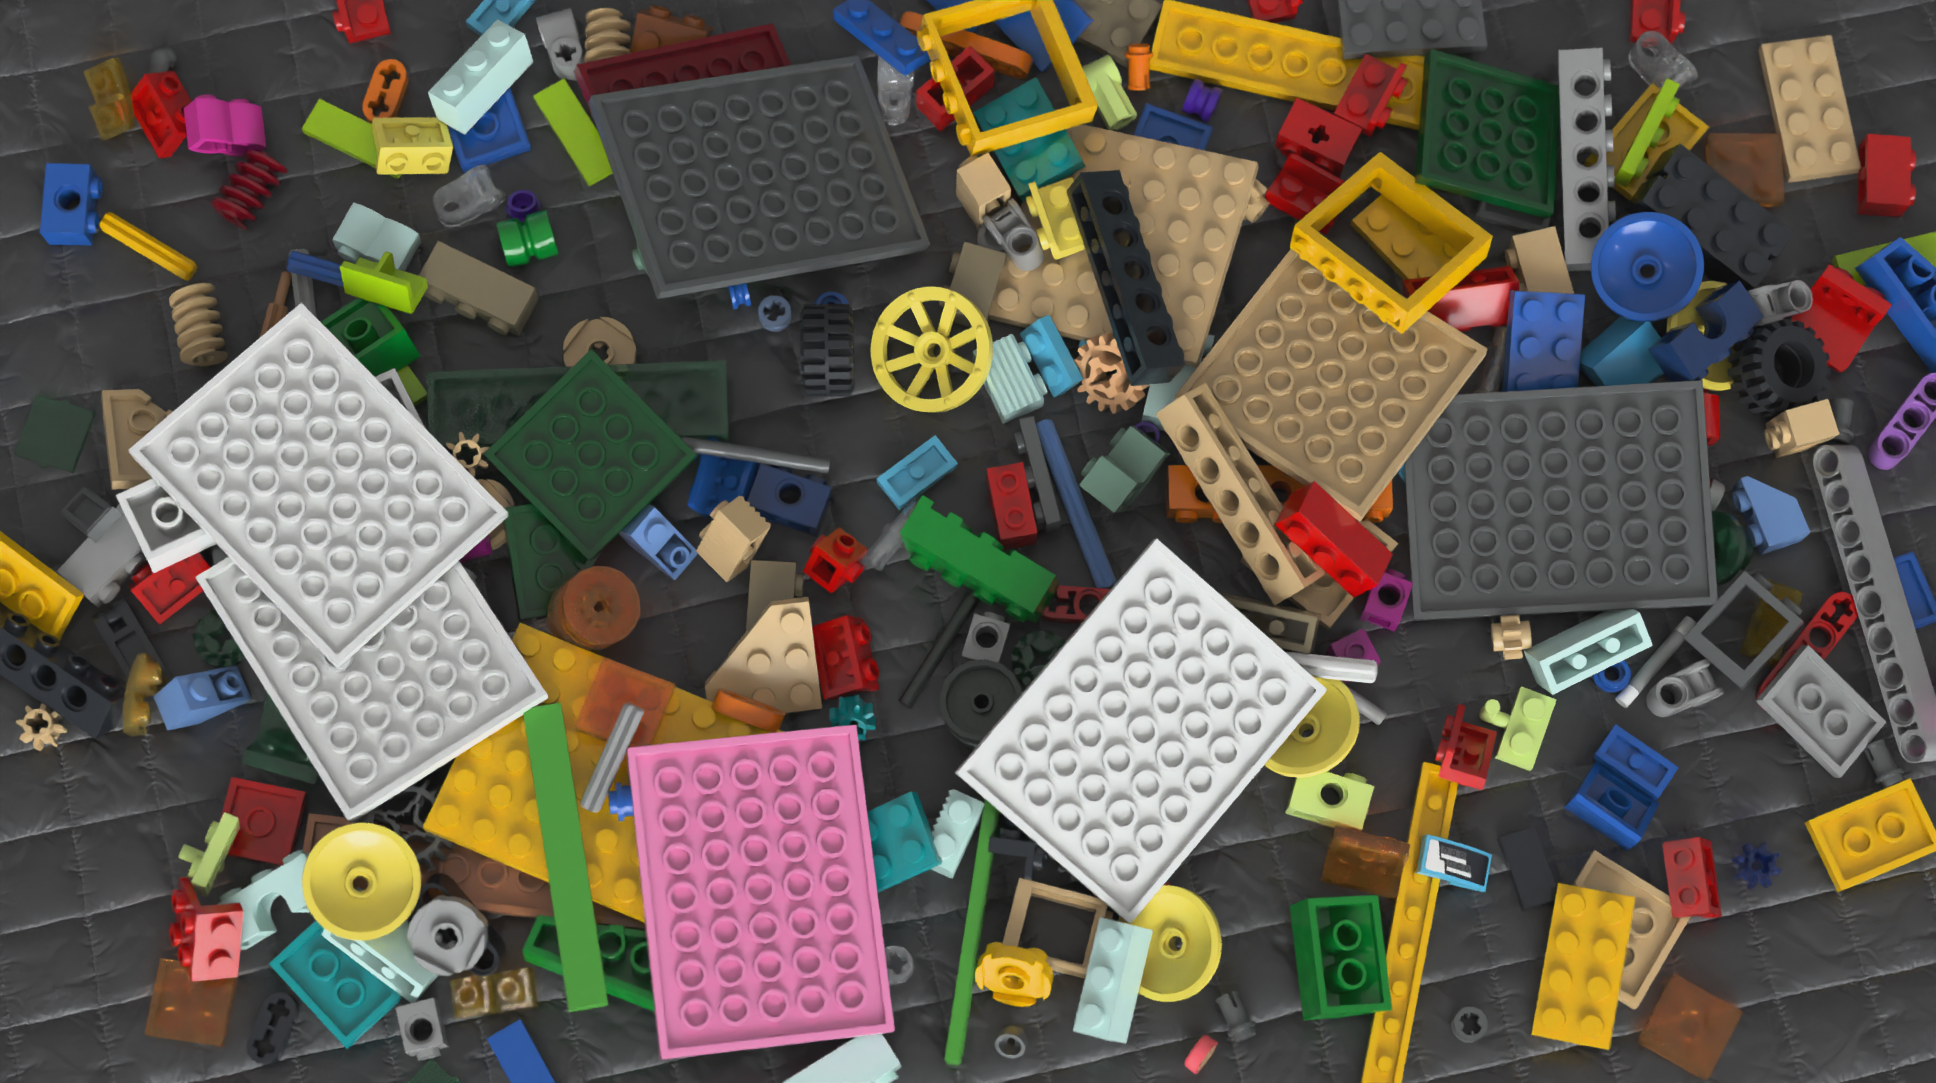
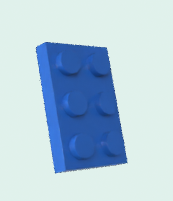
(1543, 340)

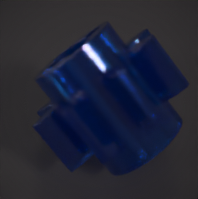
(1762, 875)

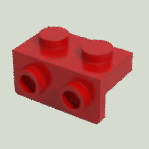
(1465, 752)

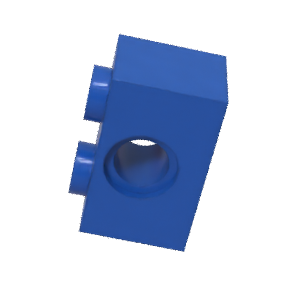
(61, 186)

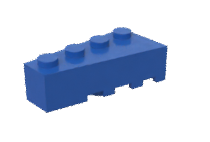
(1910, 287)

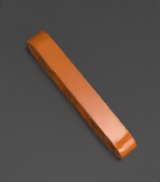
(999, 56)

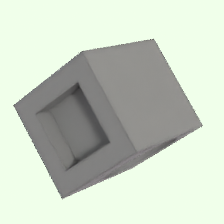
(986, 623)
(410, 1016)

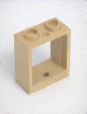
(1029, 888)

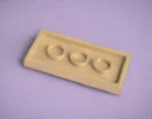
(1809, 108)

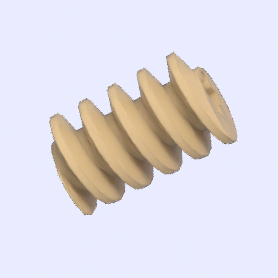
(605, 34)
(195, 327)

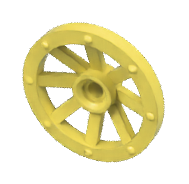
(924, 348)

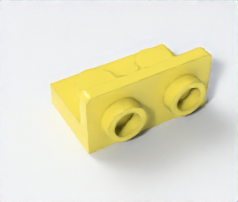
(411, 145)
(1057, 218)

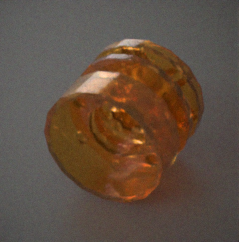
(576, 621)

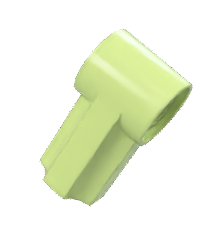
(1111, 98)

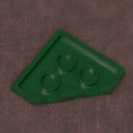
(538, 559)

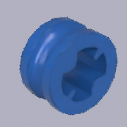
(739, 295)

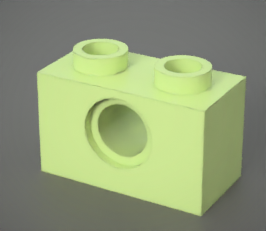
(1351, 811)

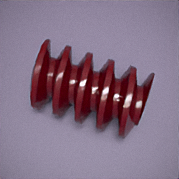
(247, 187)

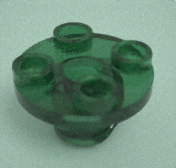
(1731, 547)

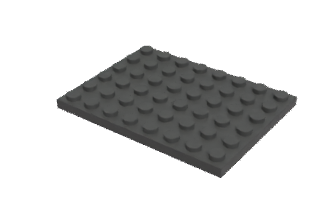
(757, 175)
(1562, 503)

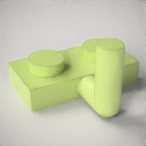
(1522, 728)
(211, 862)

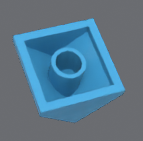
(1621, 355)

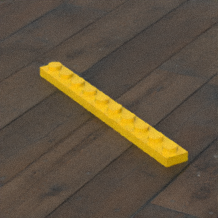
(1409, 932)

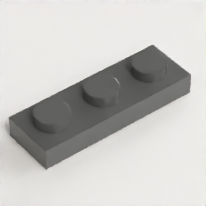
(1037, 475)

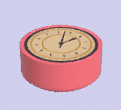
(1200, 1053)

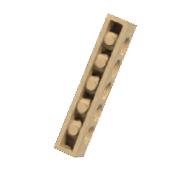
(1237, 492)

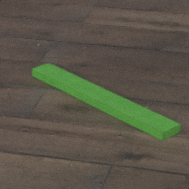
(565, 858)
(971, 938)

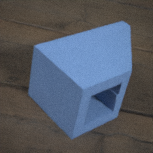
(1771, 515)
(659, 542)
(201, 696)

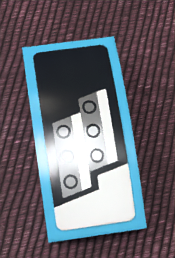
(1454, 863)

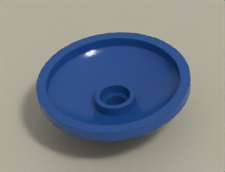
(1643, 242)

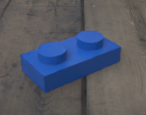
(1635, 762)

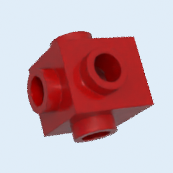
(835, 560)

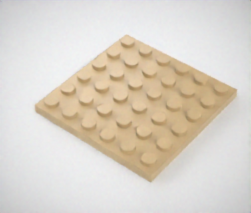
(1189, 221)
(1331, 385)

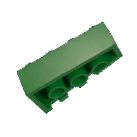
(977, 563)
(622, 957)

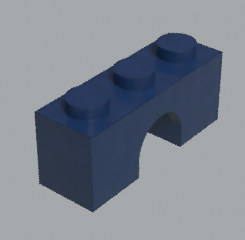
(1727, 319)

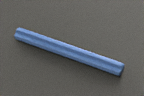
(1075, 505)

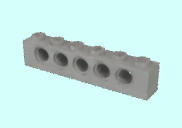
(1574, 68)

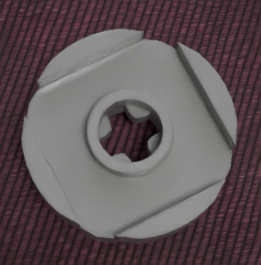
(442, 913)

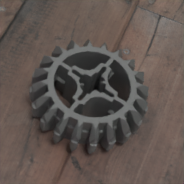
(391, 818)

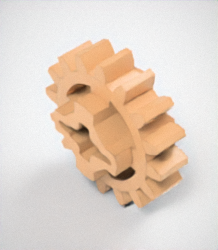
(1112, 391)

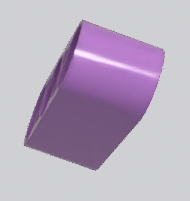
(1898, 432)

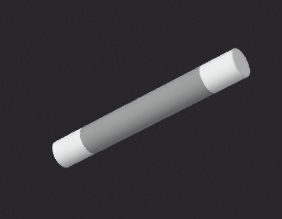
(1655, 662)

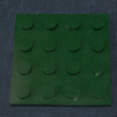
(1488, 134)
(590, 455)

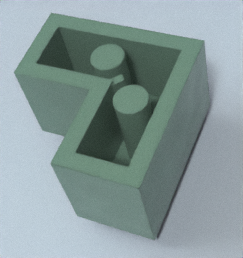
(1125, 471)

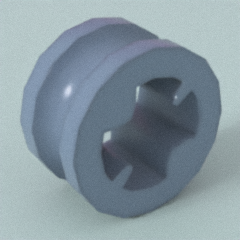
(781, 321)

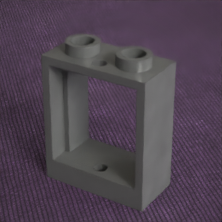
(1761, 587)

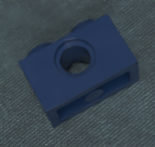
(805, 514)

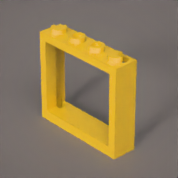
(1059, 48)
(1419, 203)

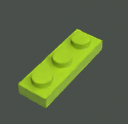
(1649, 133)

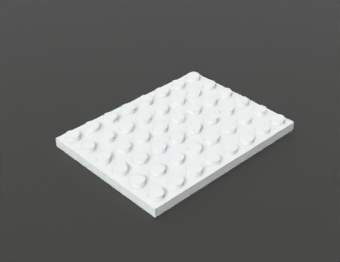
(318, 484)
(400, 703)
(1141, 731)

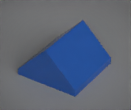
(1612, 806)

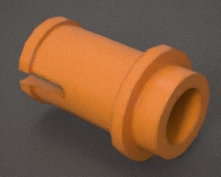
(1138, 66)

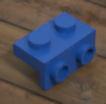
(719, 481)

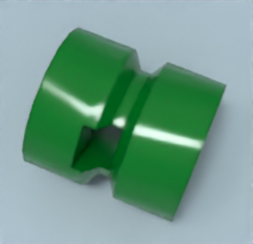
(527, 239)

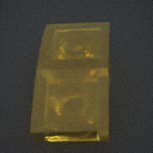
(113, 100)
(1767, 622)
(141, 683)
(494, 993)

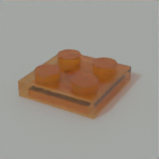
(1750, 164)
(619, 685)
(188, 1008)
(1689, 1027)

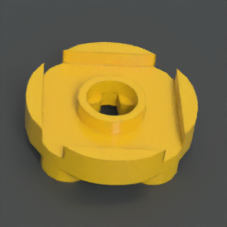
(1029, 965)

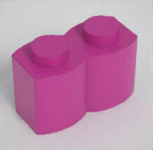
(224, 126)

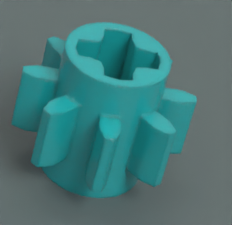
(856, 712)

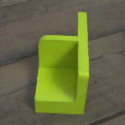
(383, 283)

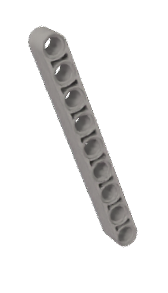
(1864, 542)

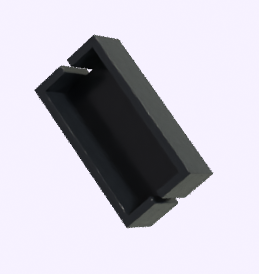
(1730, 226)

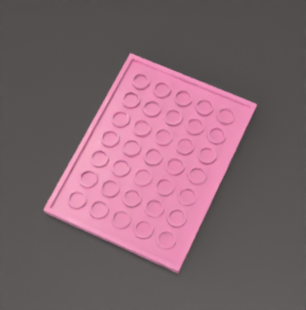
(759, 891)

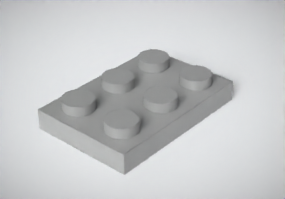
(1821, 711)

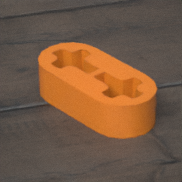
(378, 91)
(748, 710)

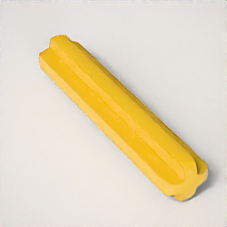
(148, 246)

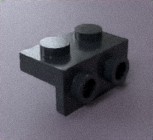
(1012, 841)

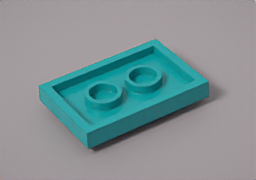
(1039, 159)
(901, 841)
(334, 985)

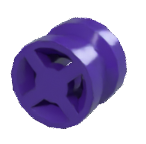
(1202, 100)

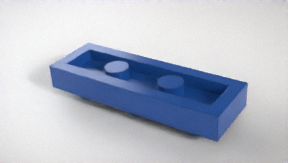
(881, 34)

